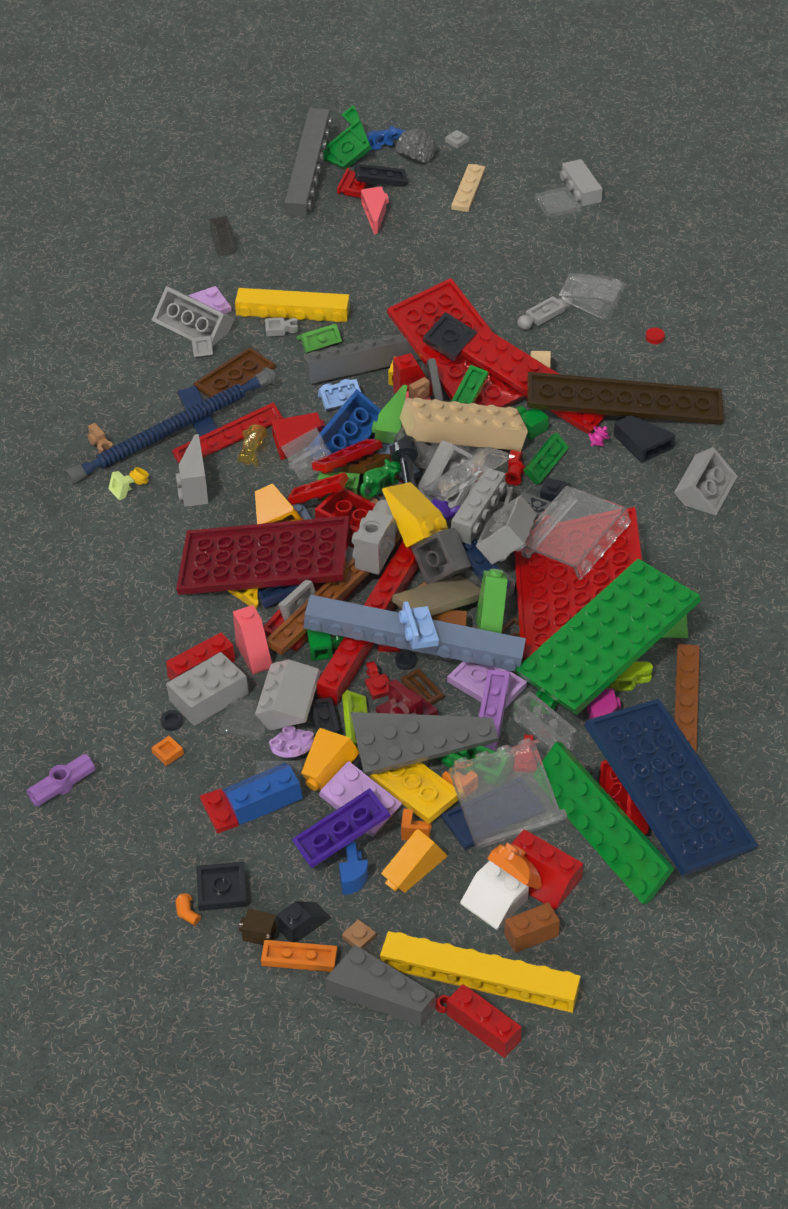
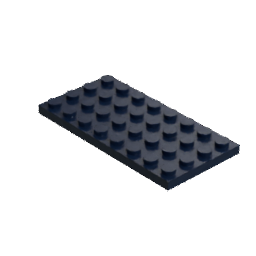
(670, 786)

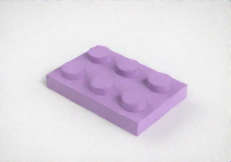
(472, 677)
(352, 782)

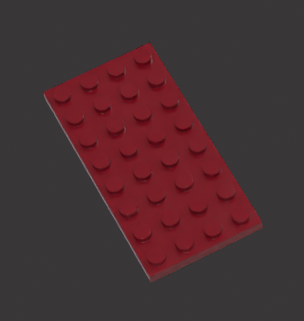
(264, 555)

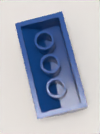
(350, 423)

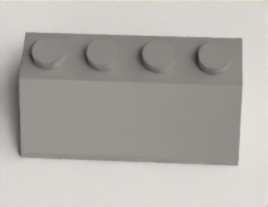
(191, 317)

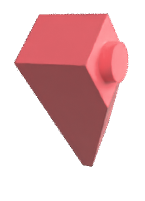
(374, 205)

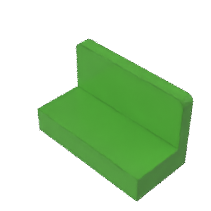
(320, 338)

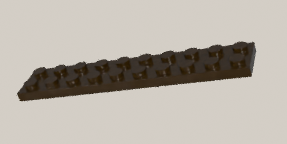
(624, 398)

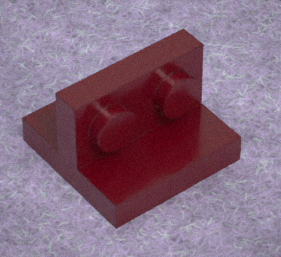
(405, 702)

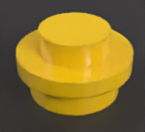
(139, 476)

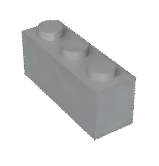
(581, 182)

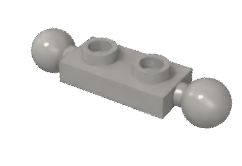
(542, 313)

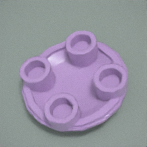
(291, 742)

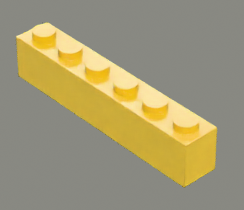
(292, 304)

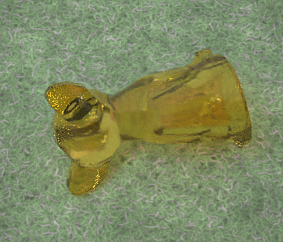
(253, 438)

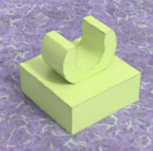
(120, 485)

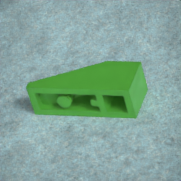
(389, 418)

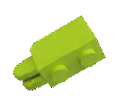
(636, 674)

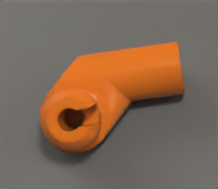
(184, 911)

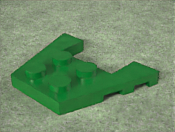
(350, 144)

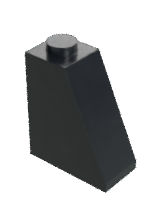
(643, 438)

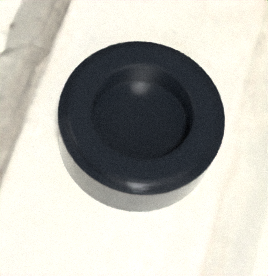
(405, 660)
(171, 720)

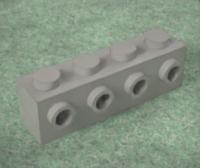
(479, 505)

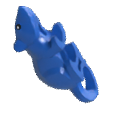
(382, 137)

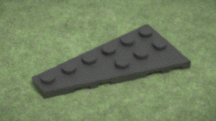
(407, 739)

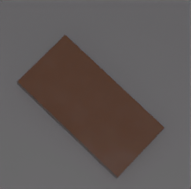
(235, 371)

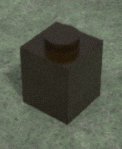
(258, 926)

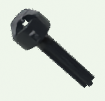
(405, 452)

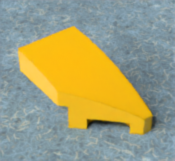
(248, 596)

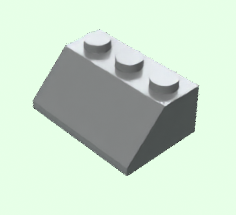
(445, 459)
(706, 482)
(287, 694)

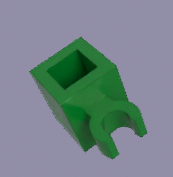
(534, 420)
(322, 644)

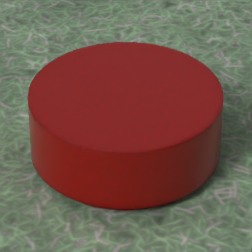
(654, 335)

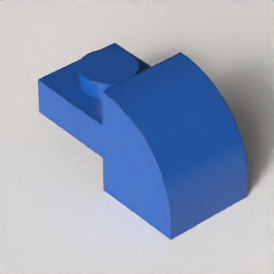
(354, 871)

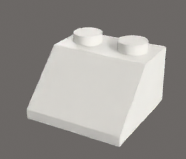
(494, 895)

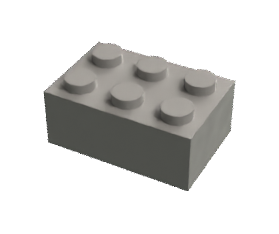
(506, 530)
(207, 688)

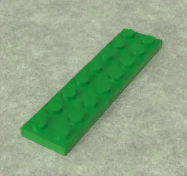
(605, 825)

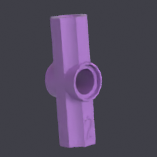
(60, 779)

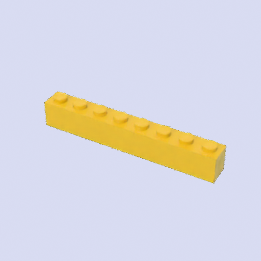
(481, 971)

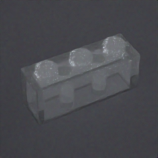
(543, 722)

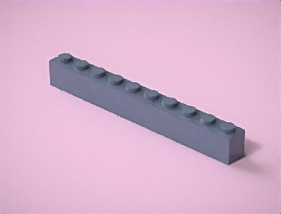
(385, 628)

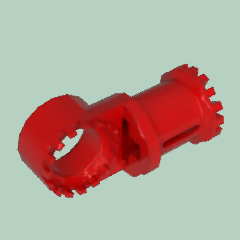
(515, 468)

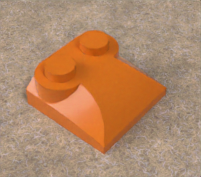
(513, 861)

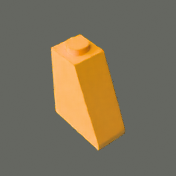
(273, 506)
(327, 757)
(413, 862)

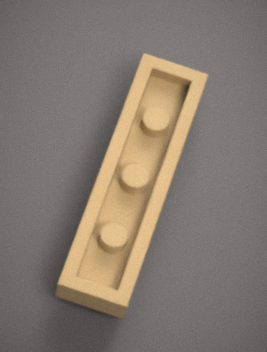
(468, 187)

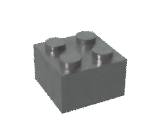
(441, 556)

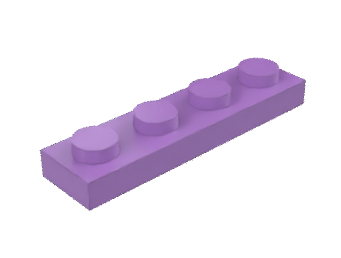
(495, 700)

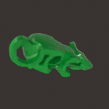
(378, 478)

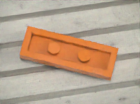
(299, 955)

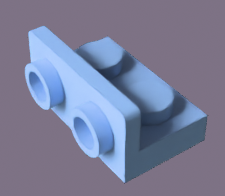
(336, 395)
(418, 626)

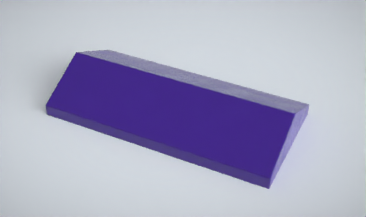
(340, 827)

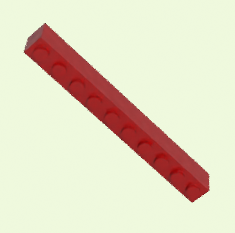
(353, 652)

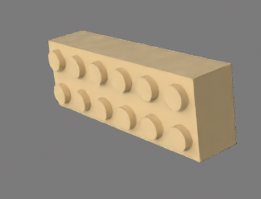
(463, 424)

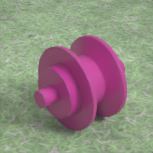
(599, 435)

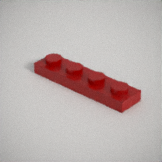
(346, 455)

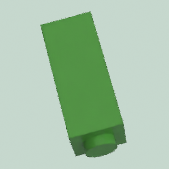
(491, 601)

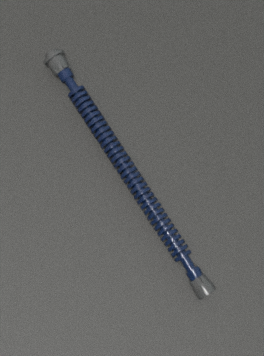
(171, 425)

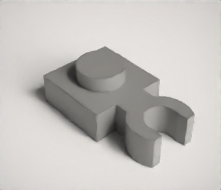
(278, 326)

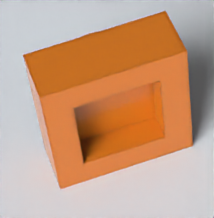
(167, 750)

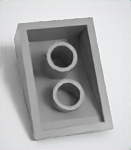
(192, 476)

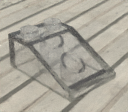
(592, 293)

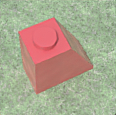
(251, 639)

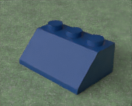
(263, 793)

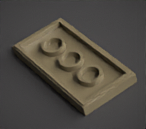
(440, 595)

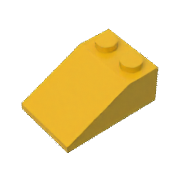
(413, 513)

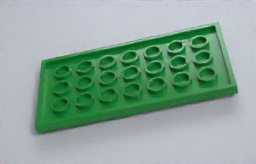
(607, 636)

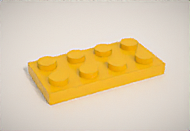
(418, 789)

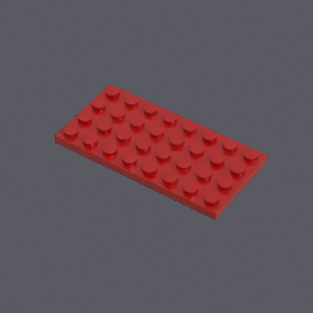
(418, 315)

